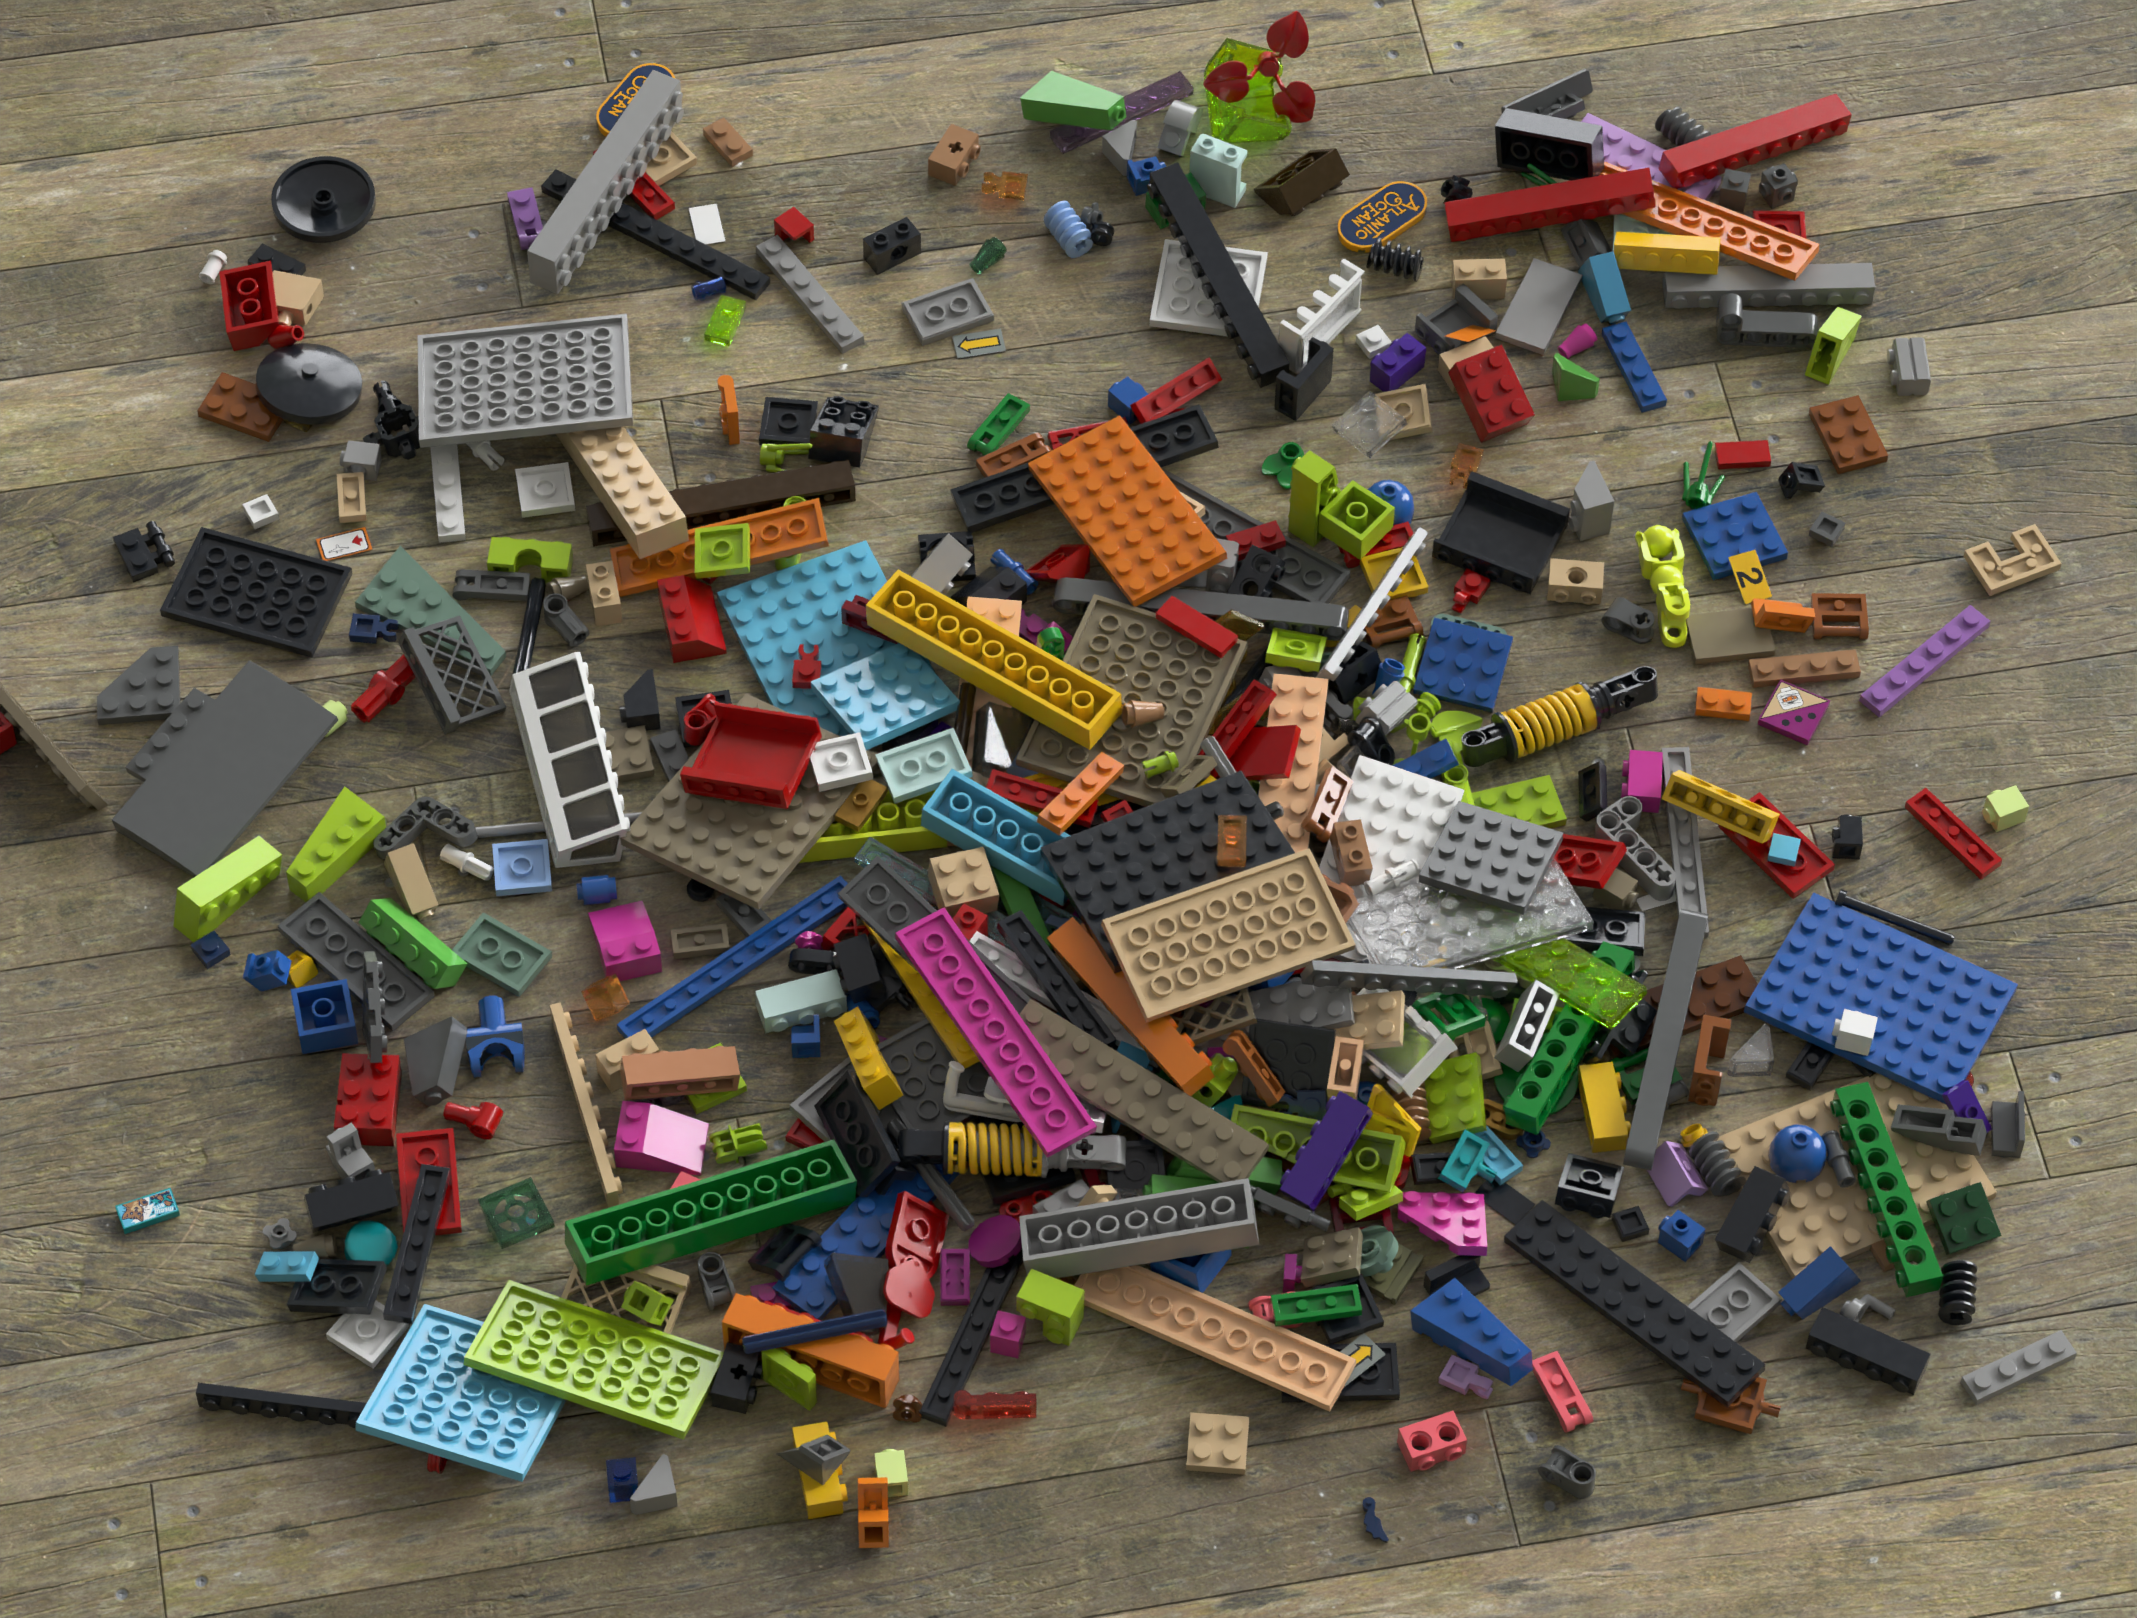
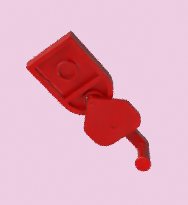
(913, 1258)

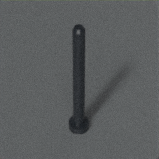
(1893, 918)

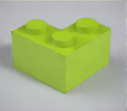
(1054, 1303)

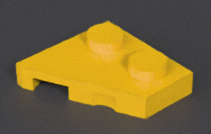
(1392, 1118)

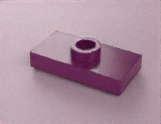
(955, 1277)

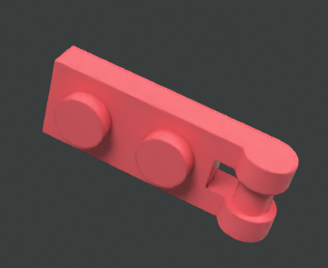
(1561, 1391)

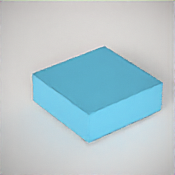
(1784, 849)

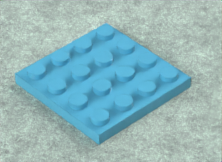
(885, 695)

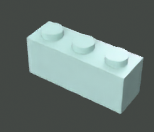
(799, 999)

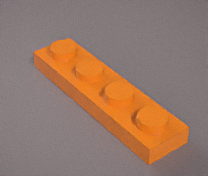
(1080, 793)

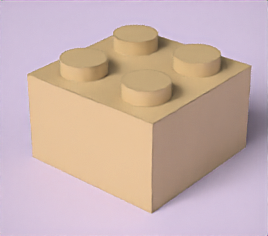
(962, 880)

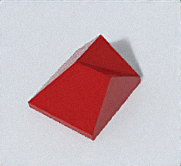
(1063, 562)

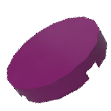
(995, 1241)

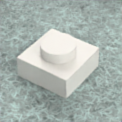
(1373, 341)
(260, 511)

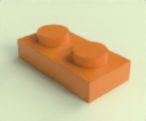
(1723, 703)

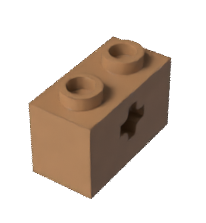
(953, 155)
(1351, 852)

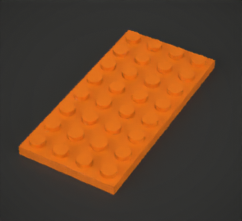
(1127, 511)

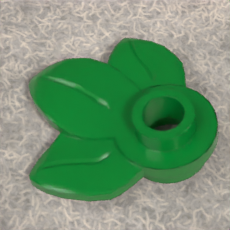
(1281, 464)

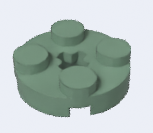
(1384, 1250)

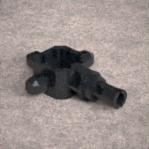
(393, 415)

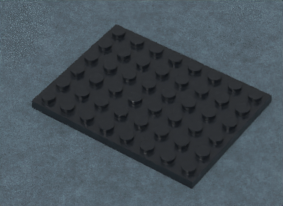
(1159, 852)

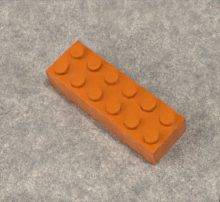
(839, 1362)

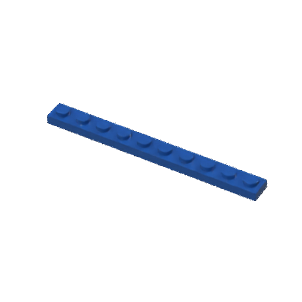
(735, 962)

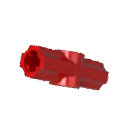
(383, 689)

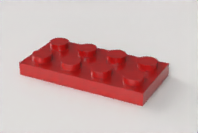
(1810, 863)
(434, 1149)

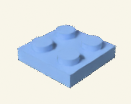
(522, 867)

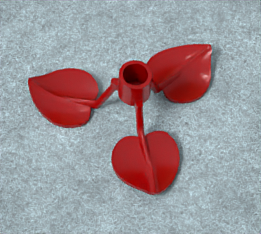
(1285, 36)

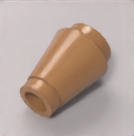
(1141, 712)

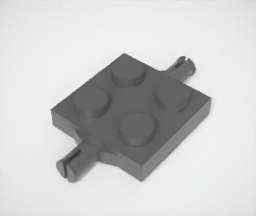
(1293, 1214)

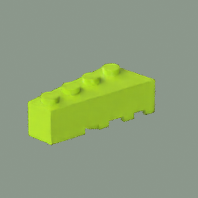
(1312, 489)

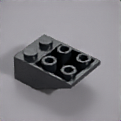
(842, 431)

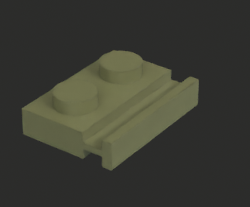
(1394, 1282)

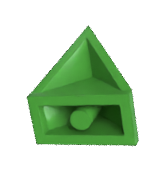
(1573, 381)

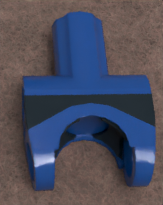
(494, 1037)

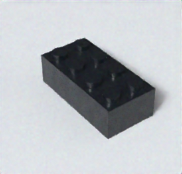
(1551, 144)

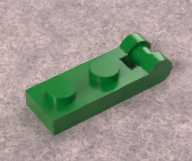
(999, 425)

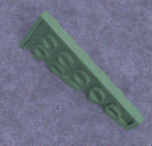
(416, 600)

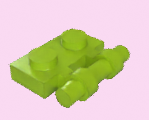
(1363, 1201)

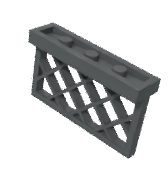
(433, 686)

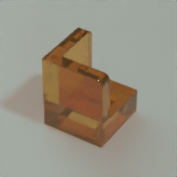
(605, 997)

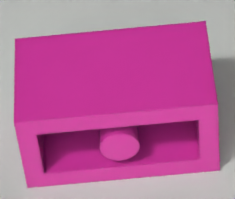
(1643, 778)

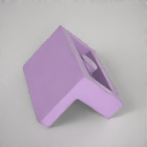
(1675, 1173)

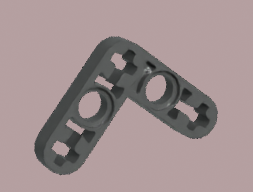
(419, 817)

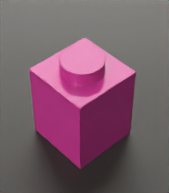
(1008, 1334)

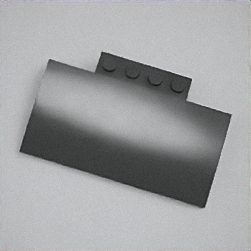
(218, 766)

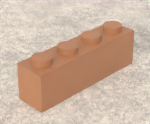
(679, 1073)

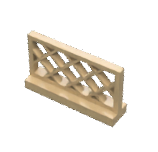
(653, 1276)

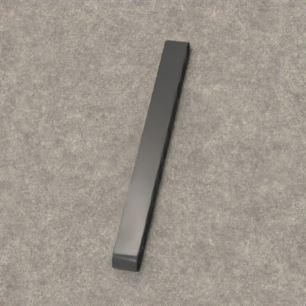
(1320, 619)
(1665, 1040)

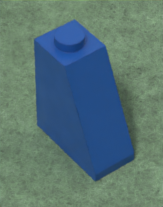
(1818, 1284)

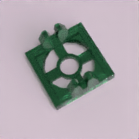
(523, 1188)

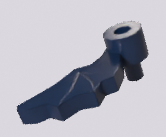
(1373, 1523)

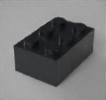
(350, 1200)

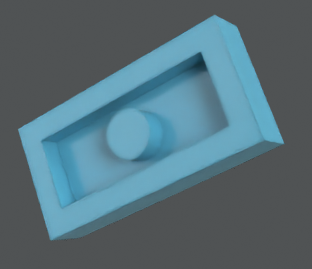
(1499, 1157)
(287, 1266)

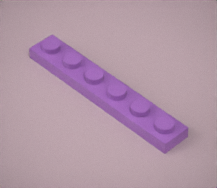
(1924, 661)

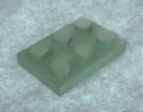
(502, 954)

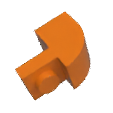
(873, 1512)

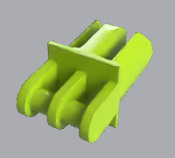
(741, 1141)

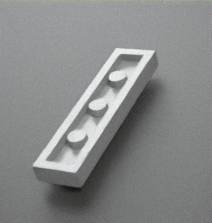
(2018, 1367)

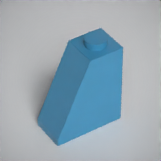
(1605, 287)

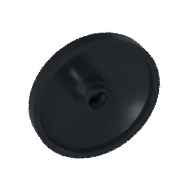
(323, 199)
(308, 383)

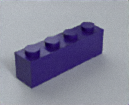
(1326, 1150)

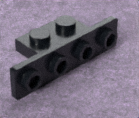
(1627, 1033)

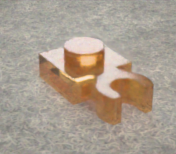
(1009, 186)
(1464, 462)

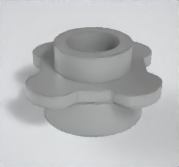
(280, 1241)

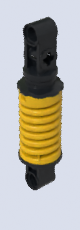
(1557, 717)

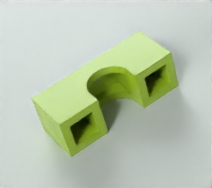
(512, 554)

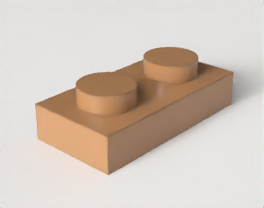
(727, 142)

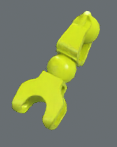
(1665, 580)

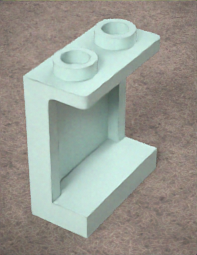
(1218, 169)

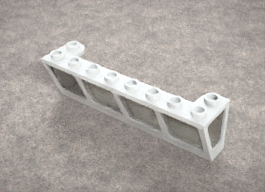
(569, 762)

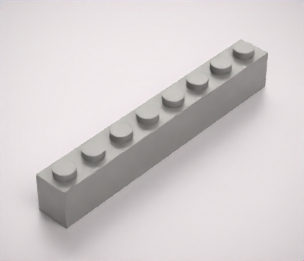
(1759, 287)

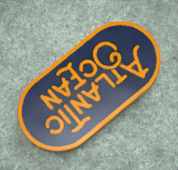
(622, 95)
(1382, 216)

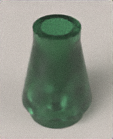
(988, 255)

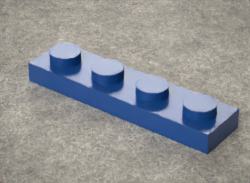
(1634, 367)

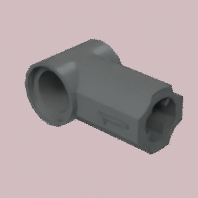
(565, 620)

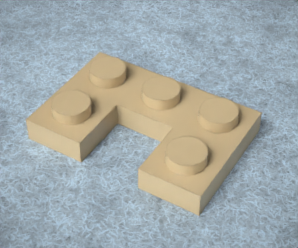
(2034, 561)

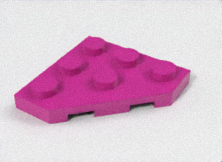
(1448, 1217)

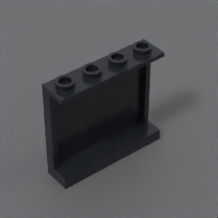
(1502, 533)

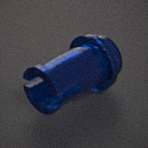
(708, 288)

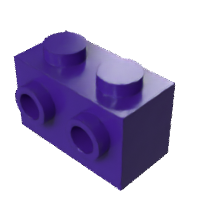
(1397, 363)

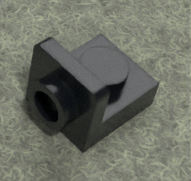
(1800, 477)

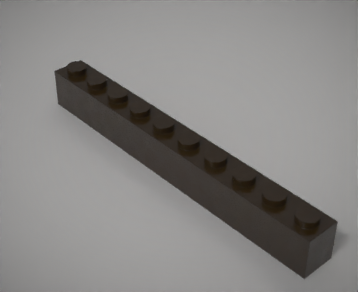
(741, 497)

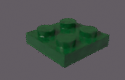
(1963, 1218)

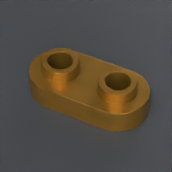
(1497, 1121)

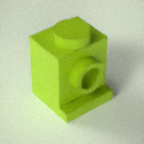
(654, 1310)

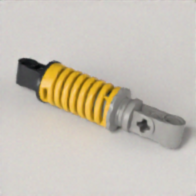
(1005, 1150)

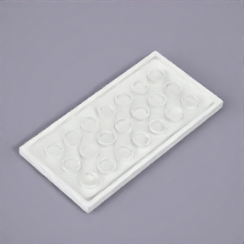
(1399, 819)

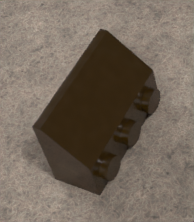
(1303, 181)

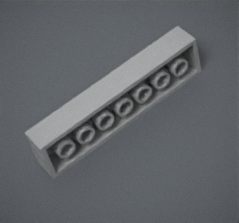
(1140, 1230)

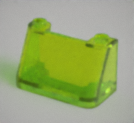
(1253, 116)

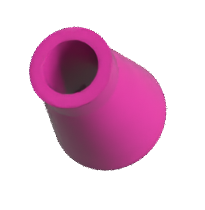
(1579, 340)

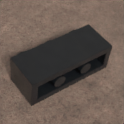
(1753, 1214)

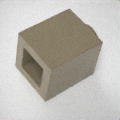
(1618, 891)

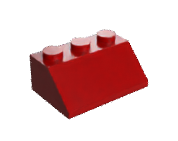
(249, 304)
(690, 618)

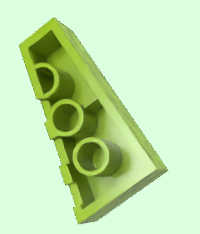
(335, 845)
(224, 888)

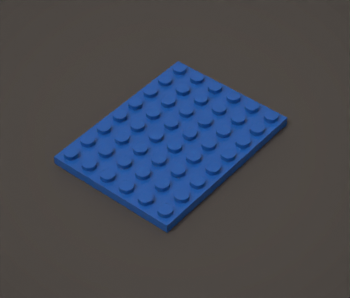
(1927, 1002)

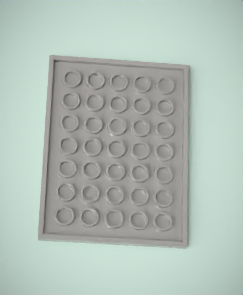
(524, 380)

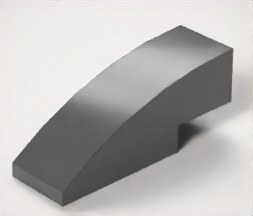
(1940, 1129)

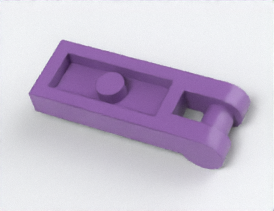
(525, 216)

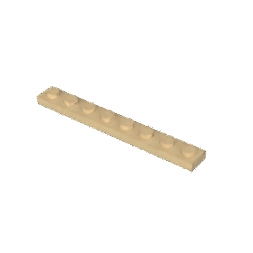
(589, 1114)

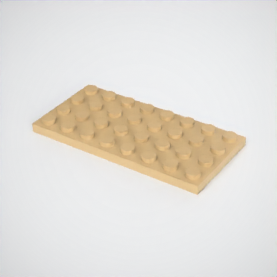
(1227, 935)

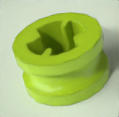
(1428, 705)

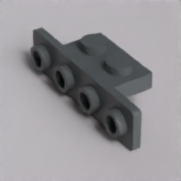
(1558, 99)

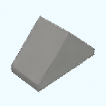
(1120, 144)
(656, 1490)

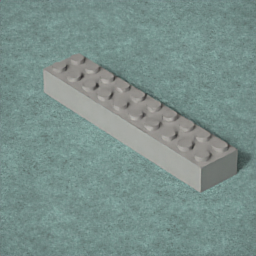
(605, 182)

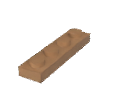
(1804, 668)

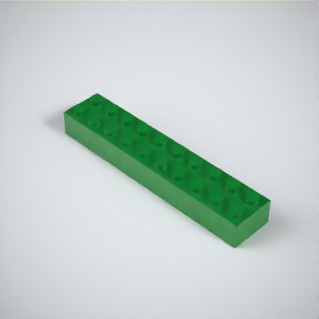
(710, 1212)

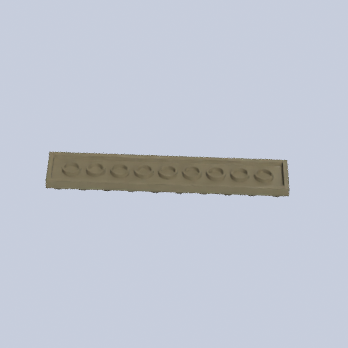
(1145, 1100)

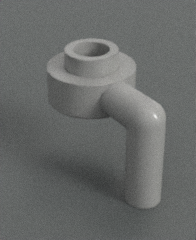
(1856, 1309)

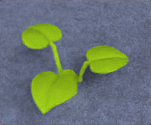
(1444, 725)

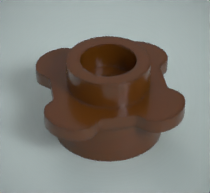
(907, 1409)

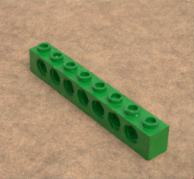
(1558, 1055)
(1859, 1101)

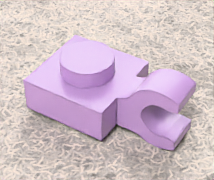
(1462, 1375)

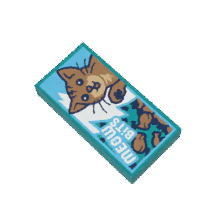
(147, 1210)

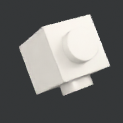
(1854, 1032)

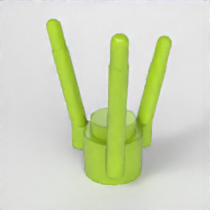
(773, 454)

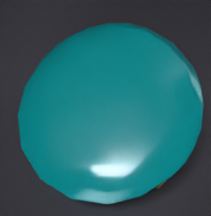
(370, 1242)

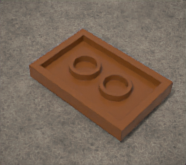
(238, 407)
(1848, 434)

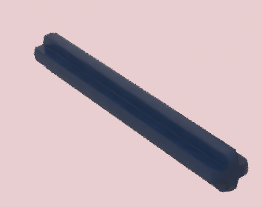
(814, 1331)

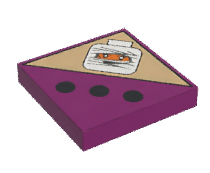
(1793, 712)

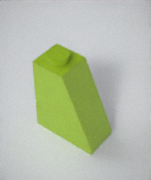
(1832, 344)

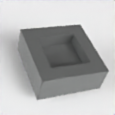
(1827, 529)

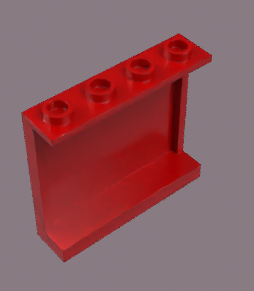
(753, 756)

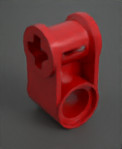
(703, 718)

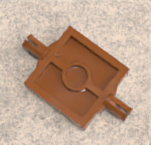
(1740, 1414)

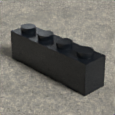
(1867, 1351)

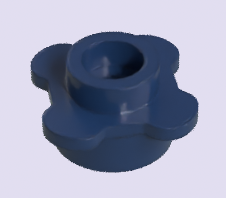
(1533, 1150)

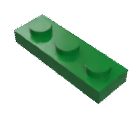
(1316, 1305)

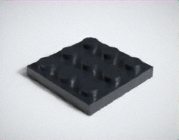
(1296, 1056)

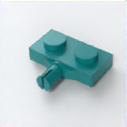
(1466, 1162)

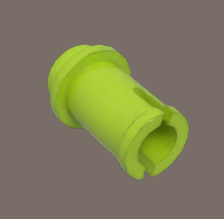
(1162, 764)

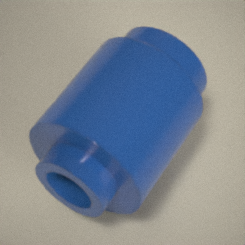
(597, 889)

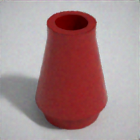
(285, 335)

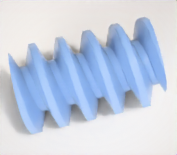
(1068, 229)

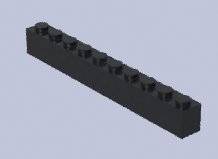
(1218, 274)

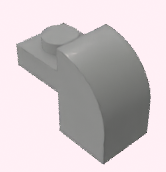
(1179, 123)
(348, 1154)

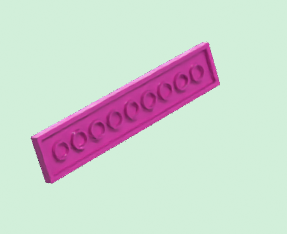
(995, 1032)

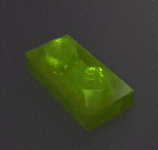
(725, 320)

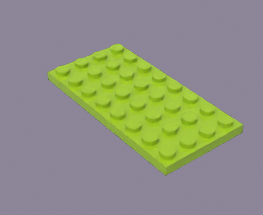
(595, 1359)

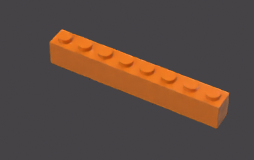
(1158, 1037)

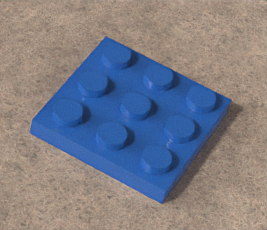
(1734, 529)
(1463, 664)

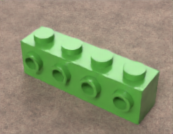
(412, 943)

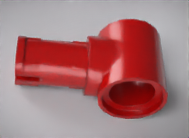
(480, 1120)

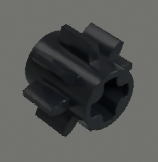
(1456, 189)

